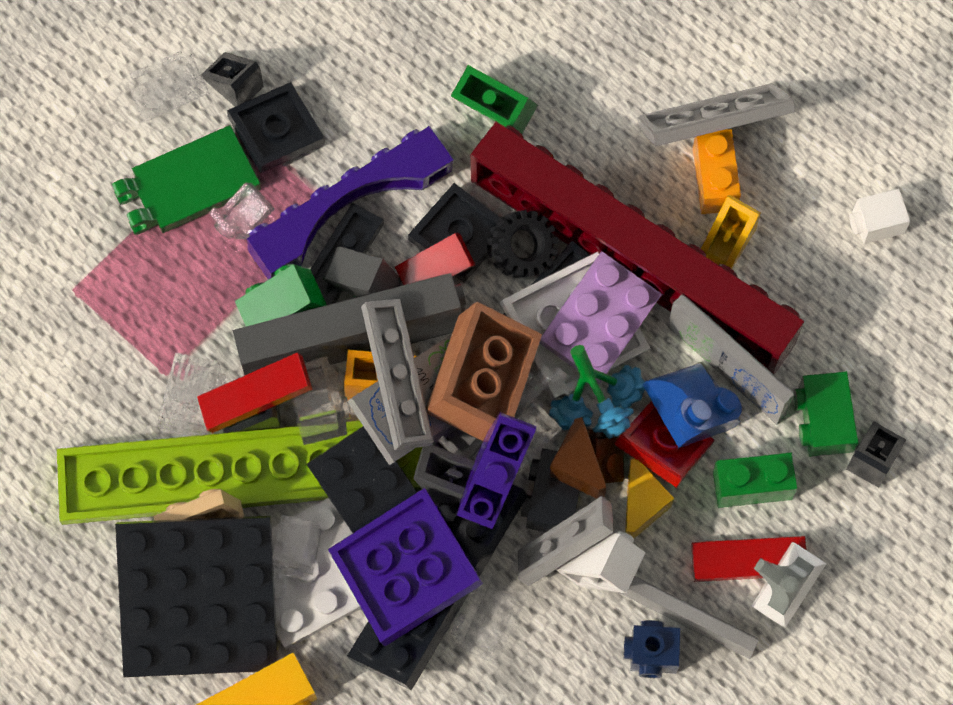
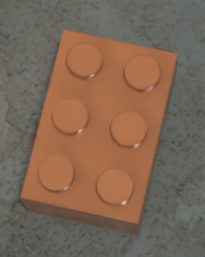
(482, 370)

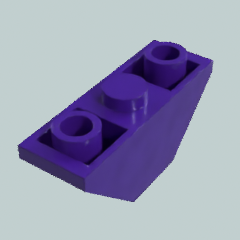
(495, 469)

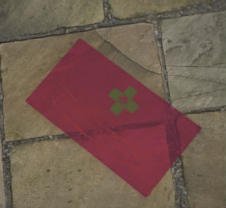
(181, 283)

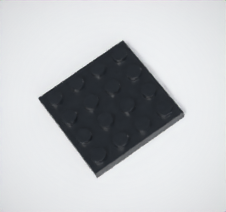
(196, 596)

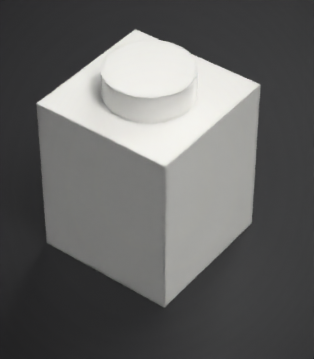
(879, 216)

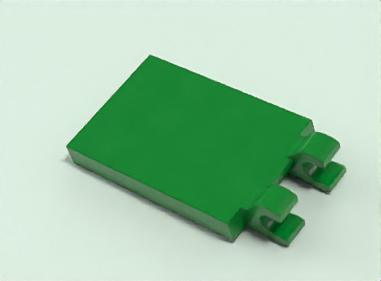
(186, 182)

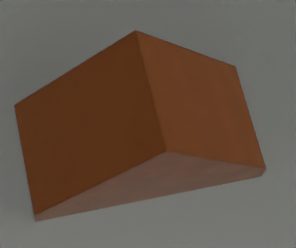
(577, 463)

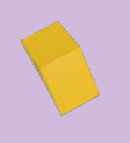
(730, 232)
(645, 499)

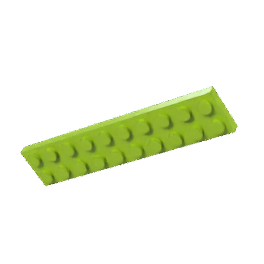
(152, 474)

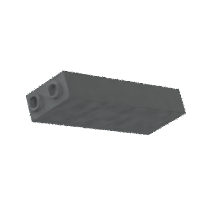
(332, 330)

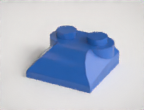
(693, 404)

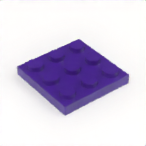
(405, 567)

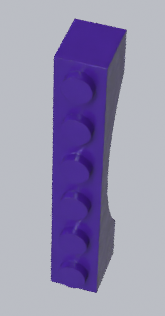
(410, 166)

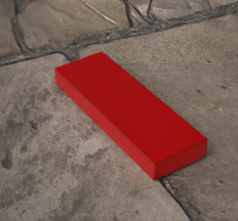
(254, 392)
(737, 557)

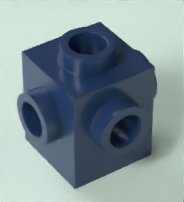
(665, 641)

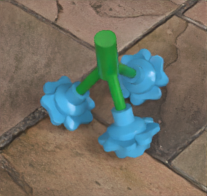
(623, 387)

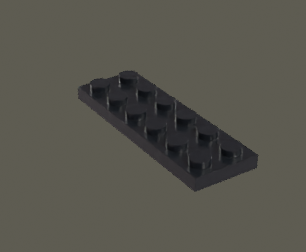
(409, 654)

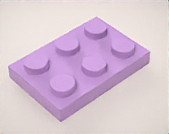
(600, 314)

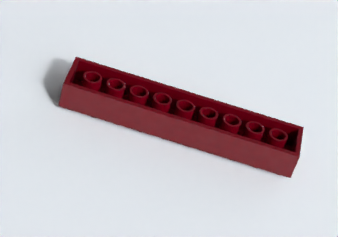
(597, 222)

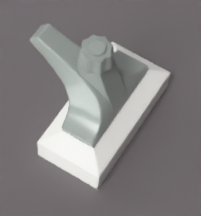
(786, 583)

